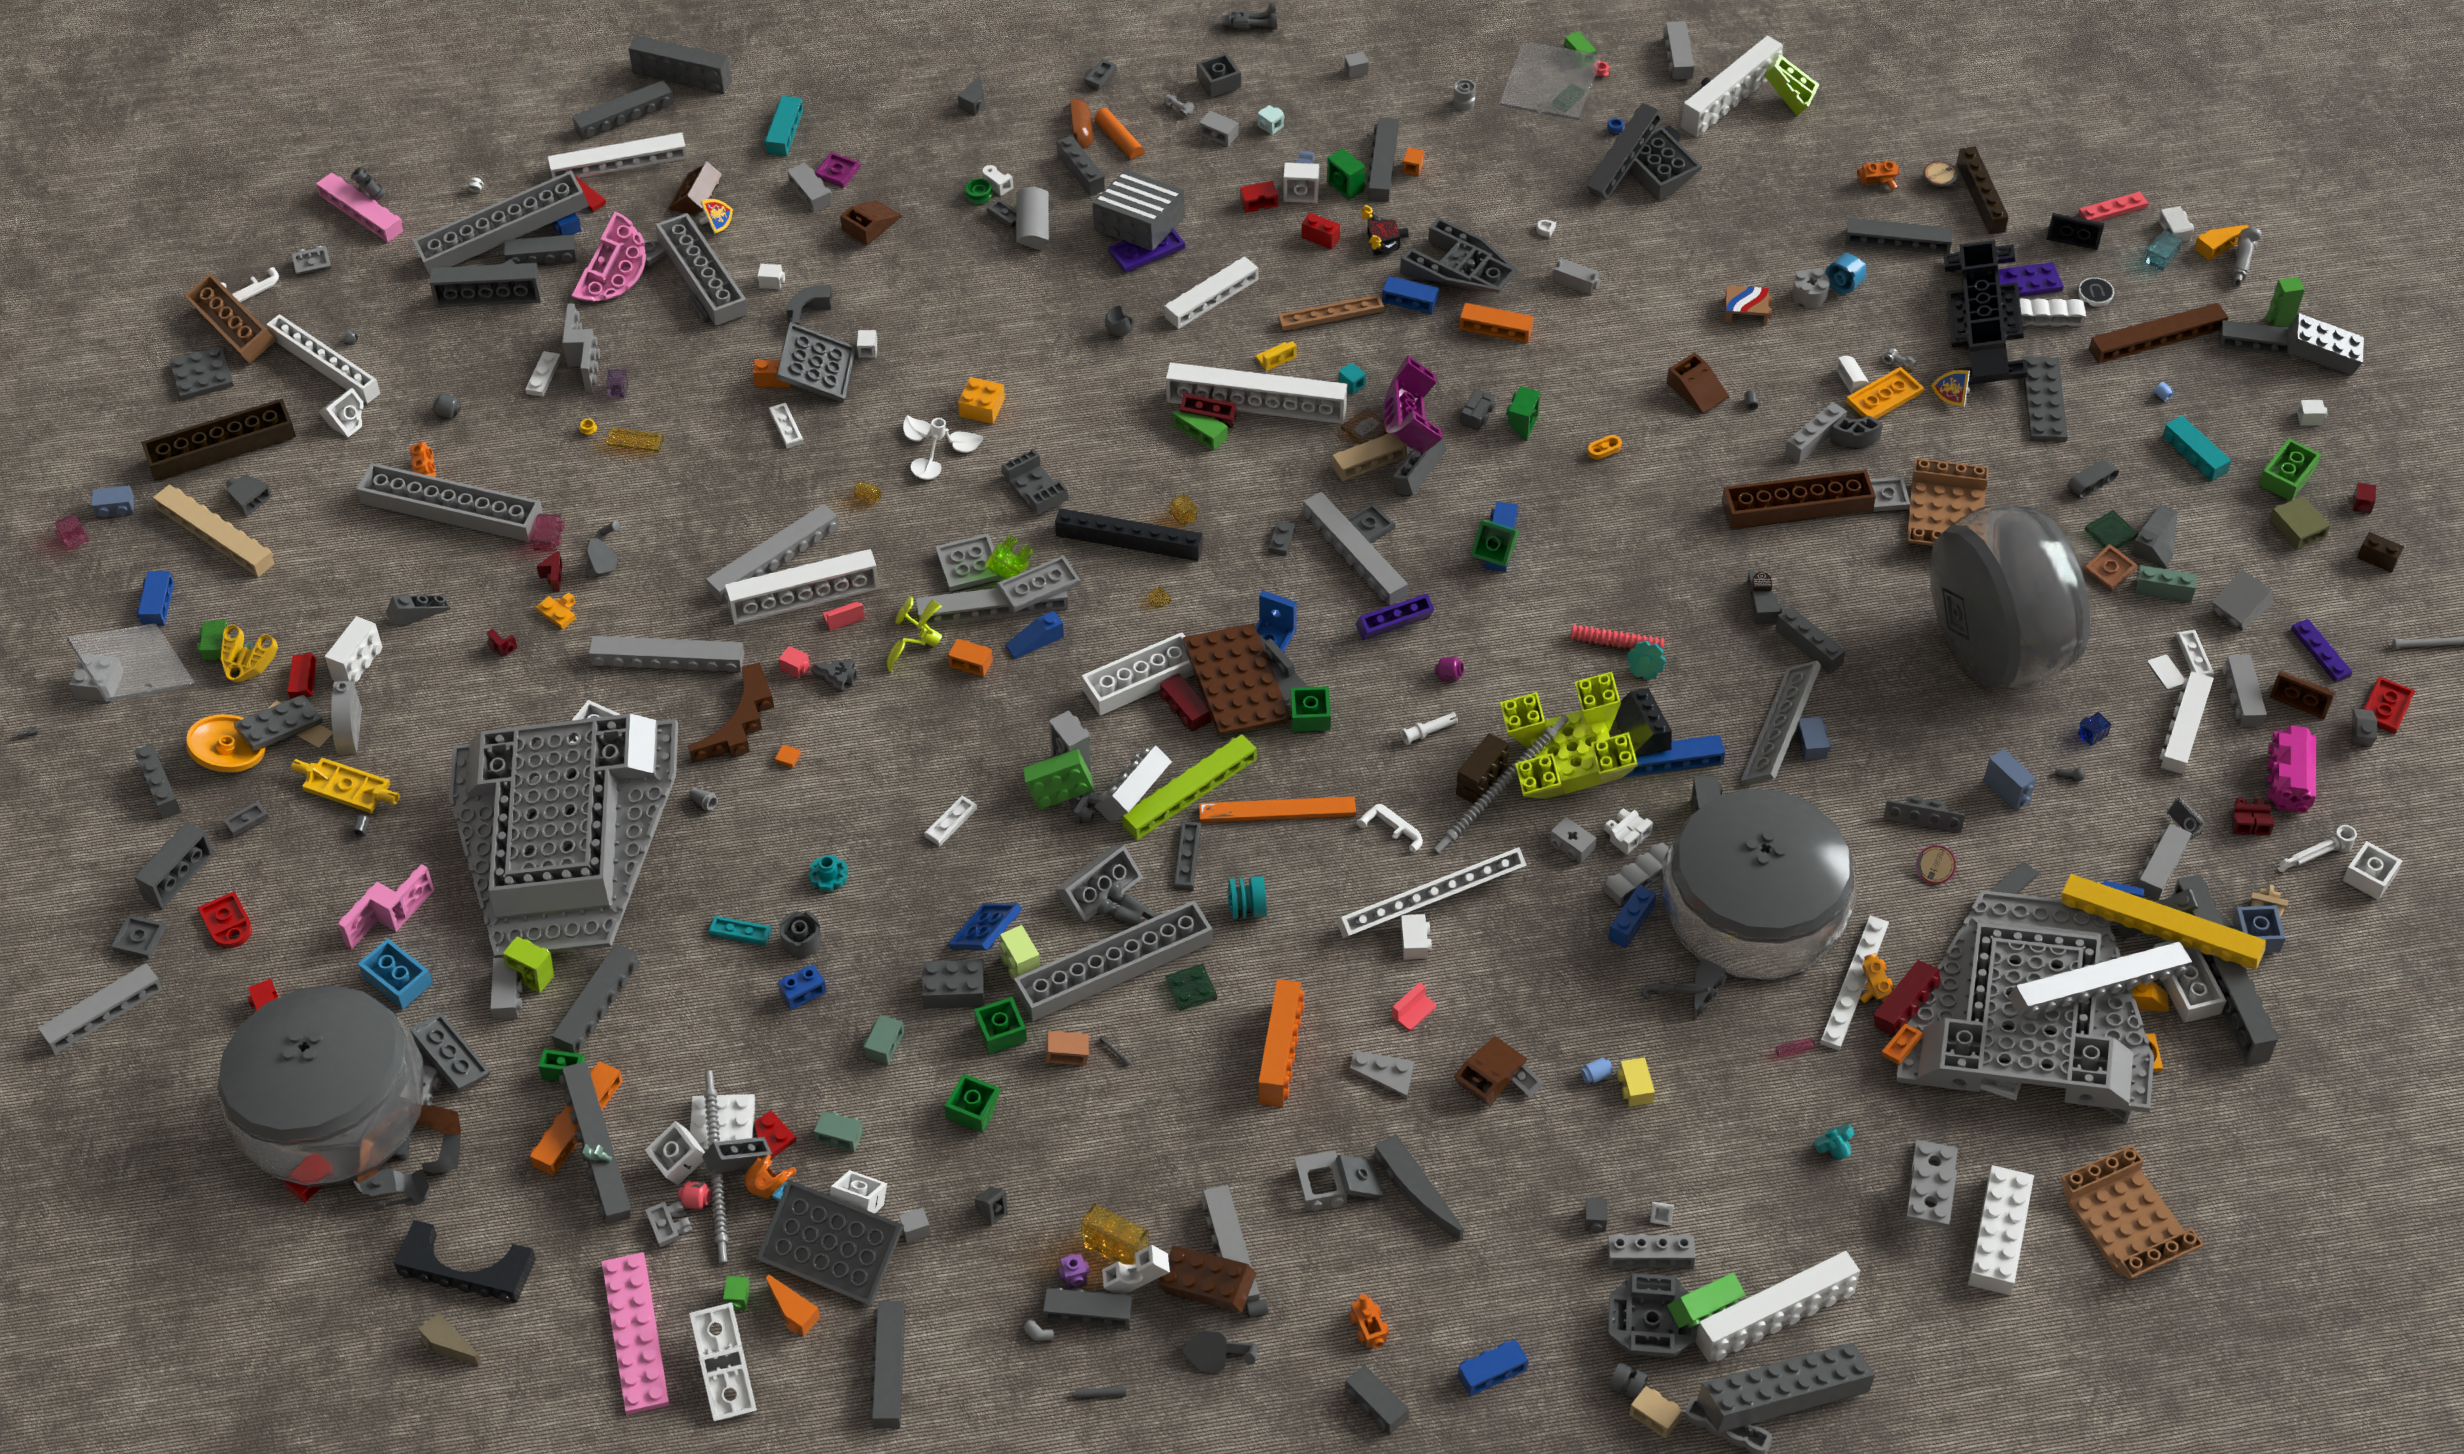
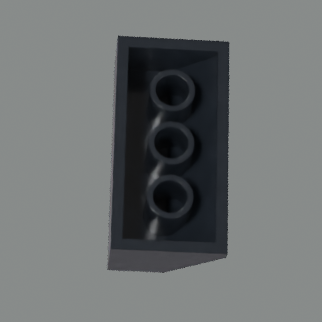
(1644, 722)

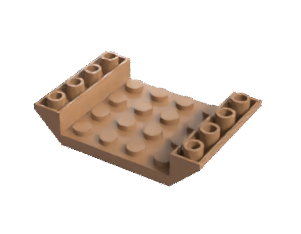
(1941, 496)
(2126, 1214)

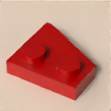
(775, 1133)

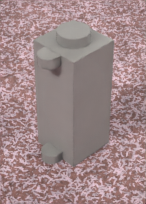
(1576, 276)

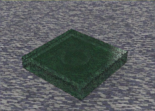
(2111, 530)

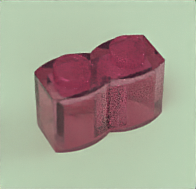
(547, 532)

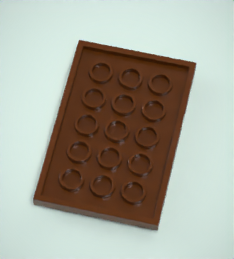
(1236, 679)

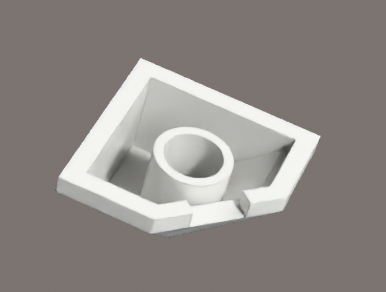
(344, 413)

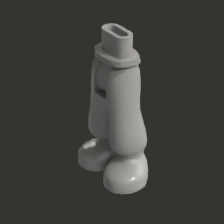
(2246, 245)

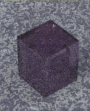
(617, 383)

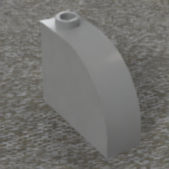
(345, 717)

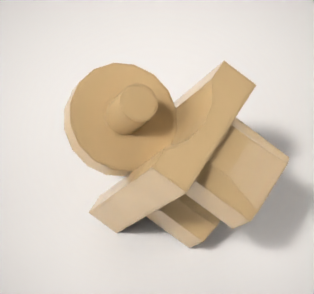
(2268, 898)

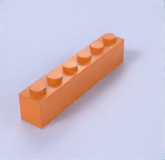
(560, 1139)

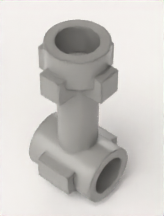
(1185, 109)
(1892, 355)

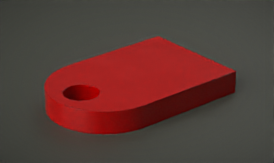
(225, 918)

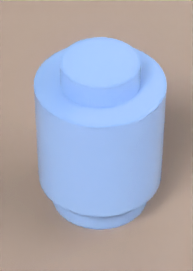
(1596, 1070)

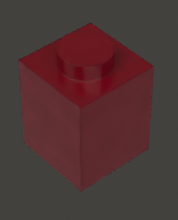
(2364, 498)

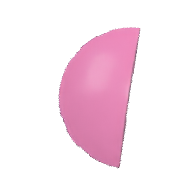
(615, 263)

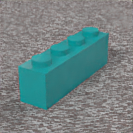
(783, 125)
(2196, 448)

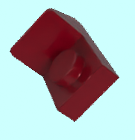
(552, 570)

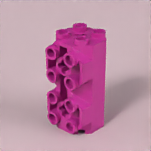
(2292, 769)

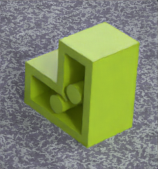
(531, 962)

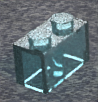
(2163, 250)

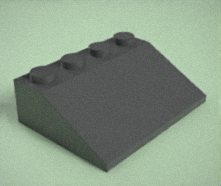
(1663, 165)

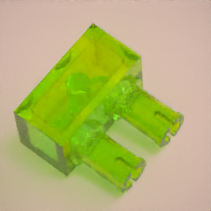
(1007, 562)

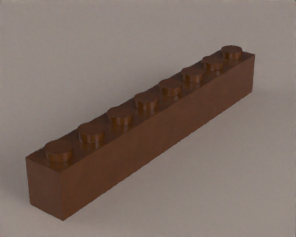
(2157, 333)

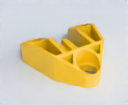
(248, 661)

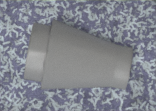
(705, 799)

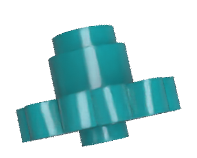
(1646, 660)
(828, 873)
(1836, 1141)

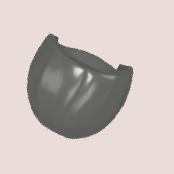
(1117, 322)

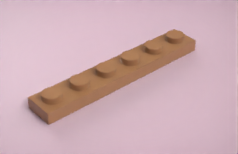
(1330, 312)

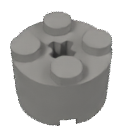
(1810, 288)

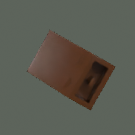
(868, 220)
(1696, 383)
(1490, 1070)

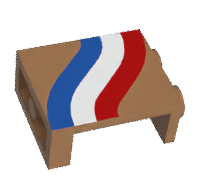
(1747, 301)

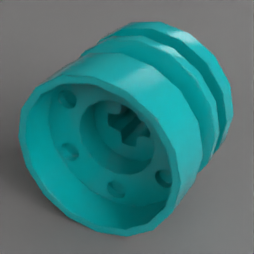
(1247, 897)

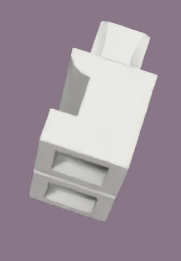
(1630, 830)

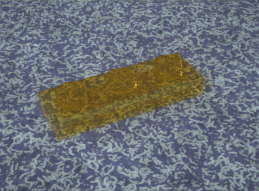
(635, 439)

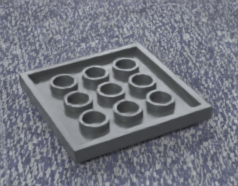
(816, 362)

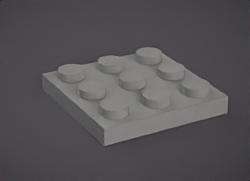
(965, 561)

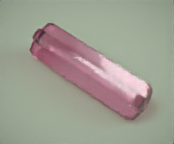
(1795, 1047)

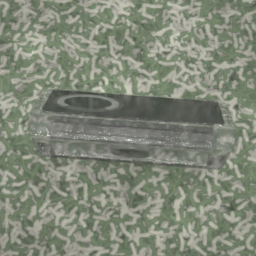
(2185, 817)

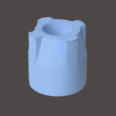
(2163, 391)

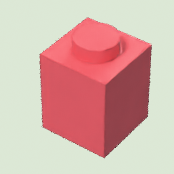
(794, 662)

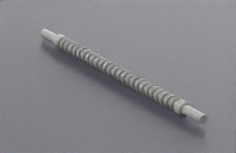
(1452, 834)
(721, 1238)

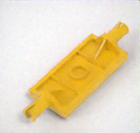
(345, 784)

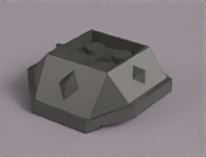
(1644, 1299)

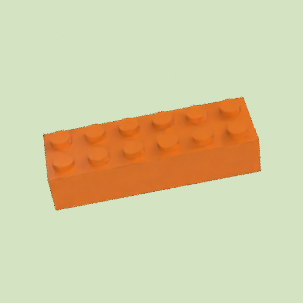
(1281, 1043)

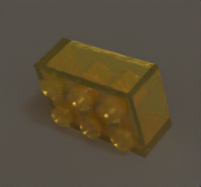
(1112, 1235)

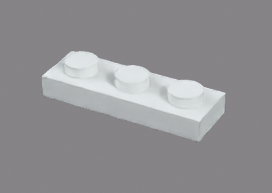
(543, 373)

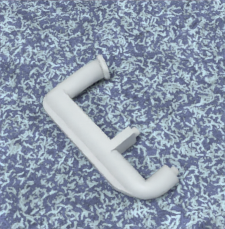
(256, 288)
(1394, 821)

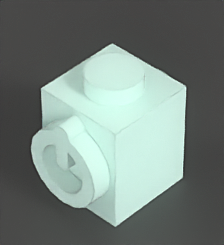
(1271, 119)

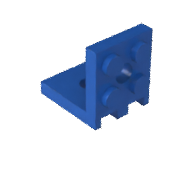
(1275, 624)

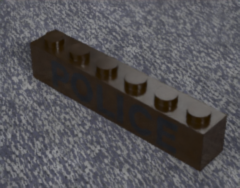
(1982, 190)

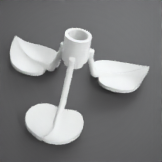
(918, 430)

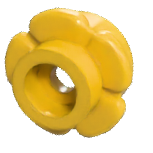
(588, 427)

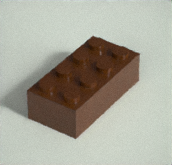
(1207, 1279)

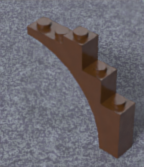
(745, 720)

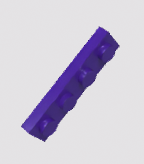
(2321, 650)

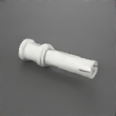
(1421, 730)

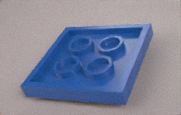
(985, 926)

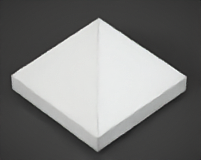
(1661, 1213)

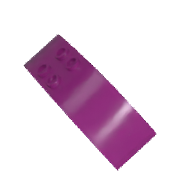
(1405, 407)

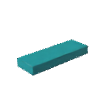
(740, 931)

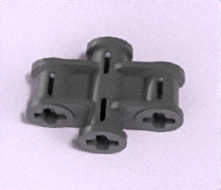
(368, 183)

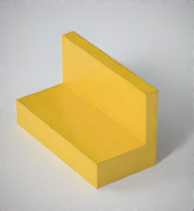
(1277, 355)

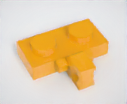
(558, 610)

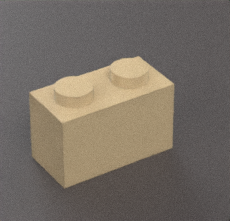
(1656, 1412)

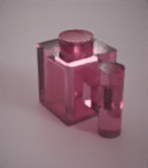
(70, 531)

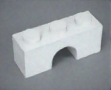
(1123, 1278)

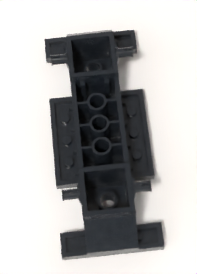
(1985, 312)

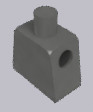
(247, 493)

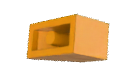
(2150, 997)

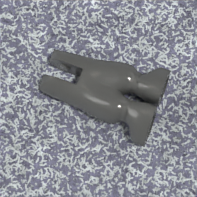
(1129, 909)

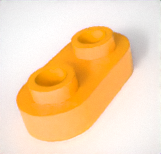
(1602, 447)

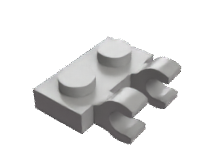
(663, 1225)

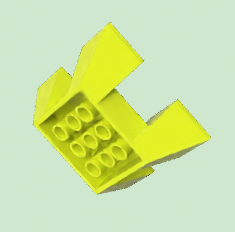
(1581, 751)

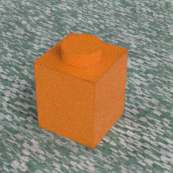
(1413, 161)

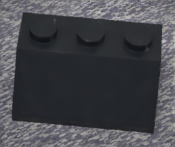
(2075, 231)

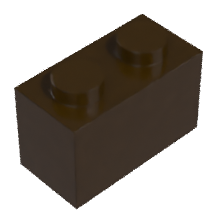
(2380, 552)

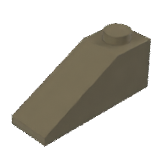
(446, 1341)

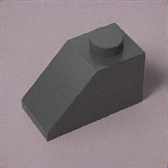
(972, 97)
(2363, 727)
(991, 1204)

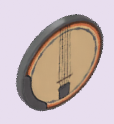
(1940, 174)

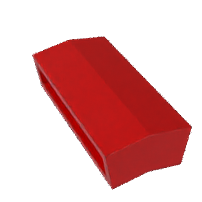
(302, 675)

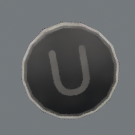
(2096, 292)

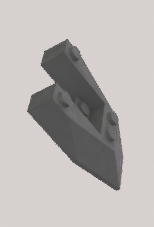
(1467, 266)

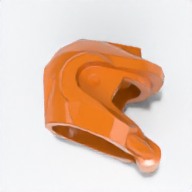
(762, 1180)

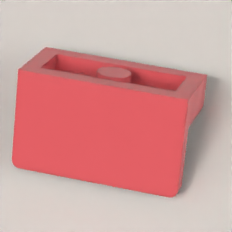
(844, 615)
(1413, 1007)

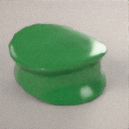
(978, 191)

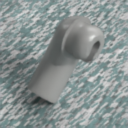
(1036, 1332)

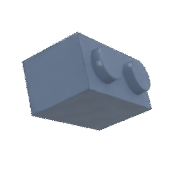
(113, 501)
(1813, 738)

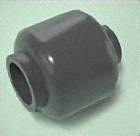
(446, 406)

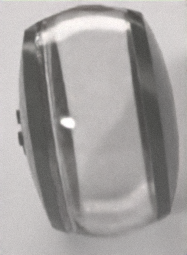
(2009, 596)
(1759, 884)
(321, 1086)

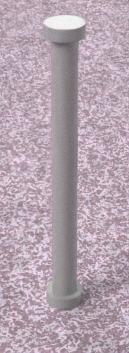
(2396, 643)

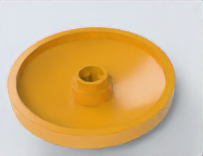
(219, 746)

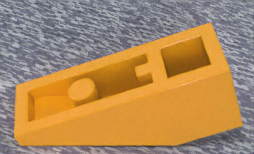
(2218, 241)

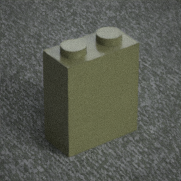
(2299, 522)

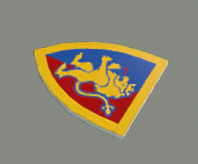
(717, 214)
(1952, 387)

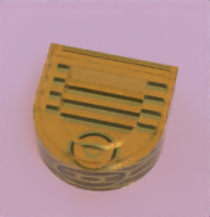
(1159, 597)

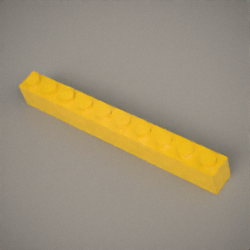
(2163, 922)

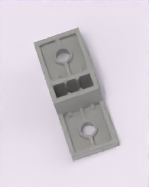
(581, 348)
(1932, 1184)

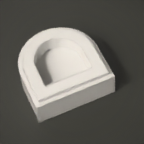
(1545, 228)

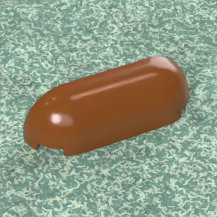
(1081, 122)

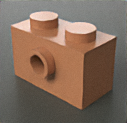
(1066, 1048)

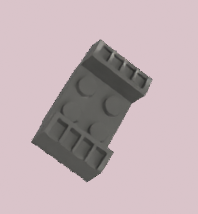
(1033, 483)

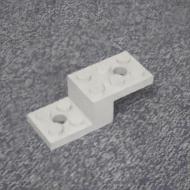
(722, 1361)

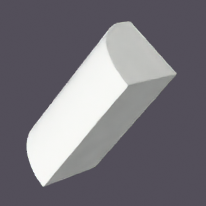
(1851, 374)

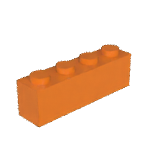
(1496, 322)

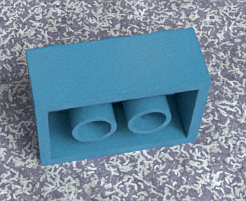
(395, 973)

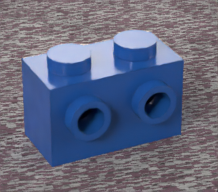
(802, 986)

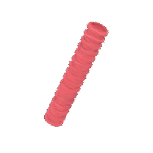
(1610, 638)

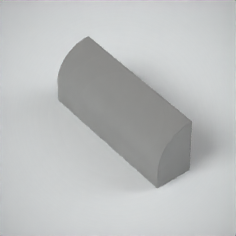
(1032, 217)

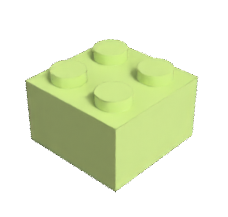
(1018, 952)

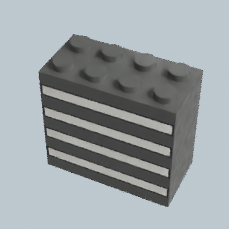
(1138, 209)

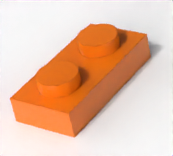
(1902, 1044)

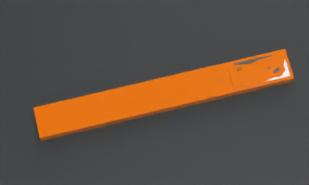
(1277, 809)

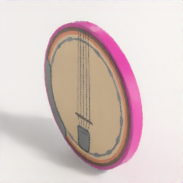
(1936, 864)

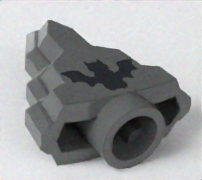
(836, 673)

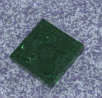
(1191, 987)

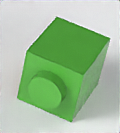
(737, 1291)

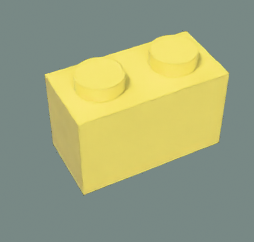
(1636, 1082)

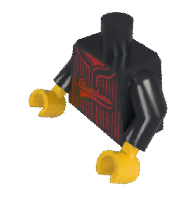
(1383, 233)

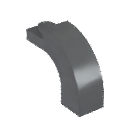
(808, 300)

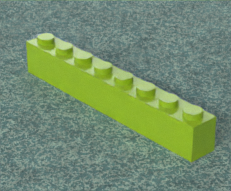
(1189, 787)

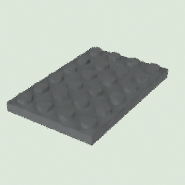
(830, 1242)

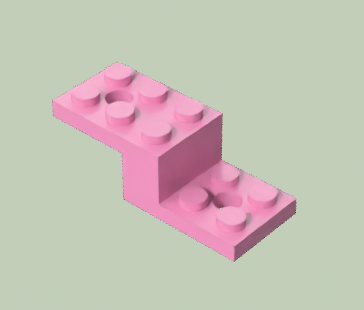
(386, 906)

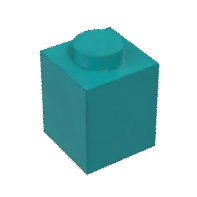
(1353, 377)

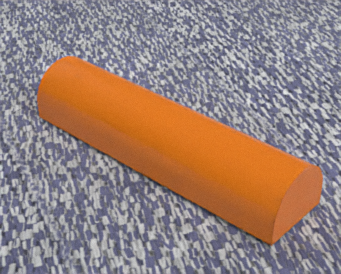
(1118, 134)

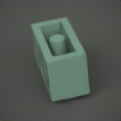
(883, 1039)
(838, 1131)

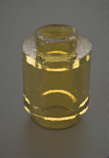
(867, 492)

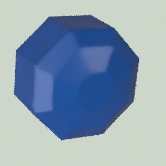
(1615, 126)

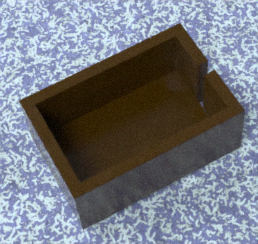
(1482, 768)

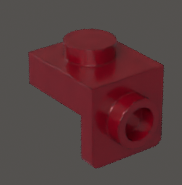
(501, 646)

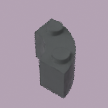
(1856, 432)

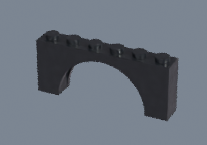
(502, 1280)

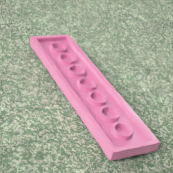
(635, 1333)

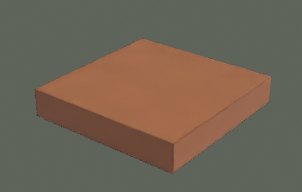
(2110, 567)

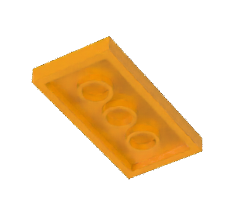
(1885, 394)

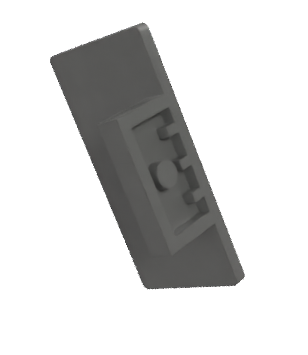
(1282, 668)

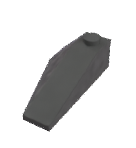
(2157, 537)

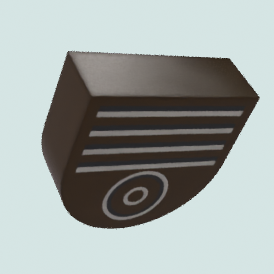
(1762, 582)

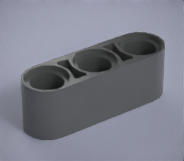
(2093, 478)

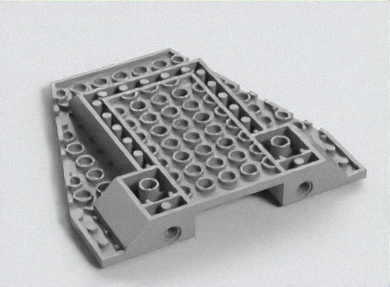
(618, 798)
(2097, 1043)

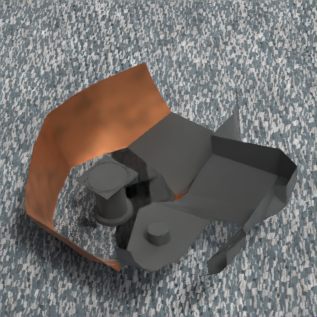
(415, 1184)

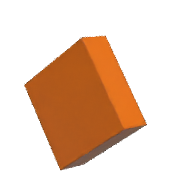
(787, 756)

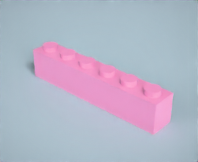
(360, 207)

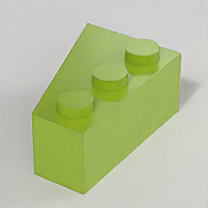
(1791, 84)

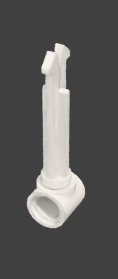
(2340, 841)

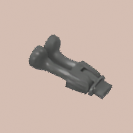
(1243, 19)

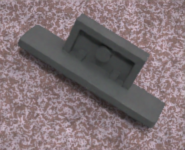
(1924, 813)

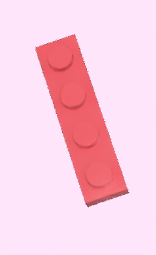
(2114, 207)

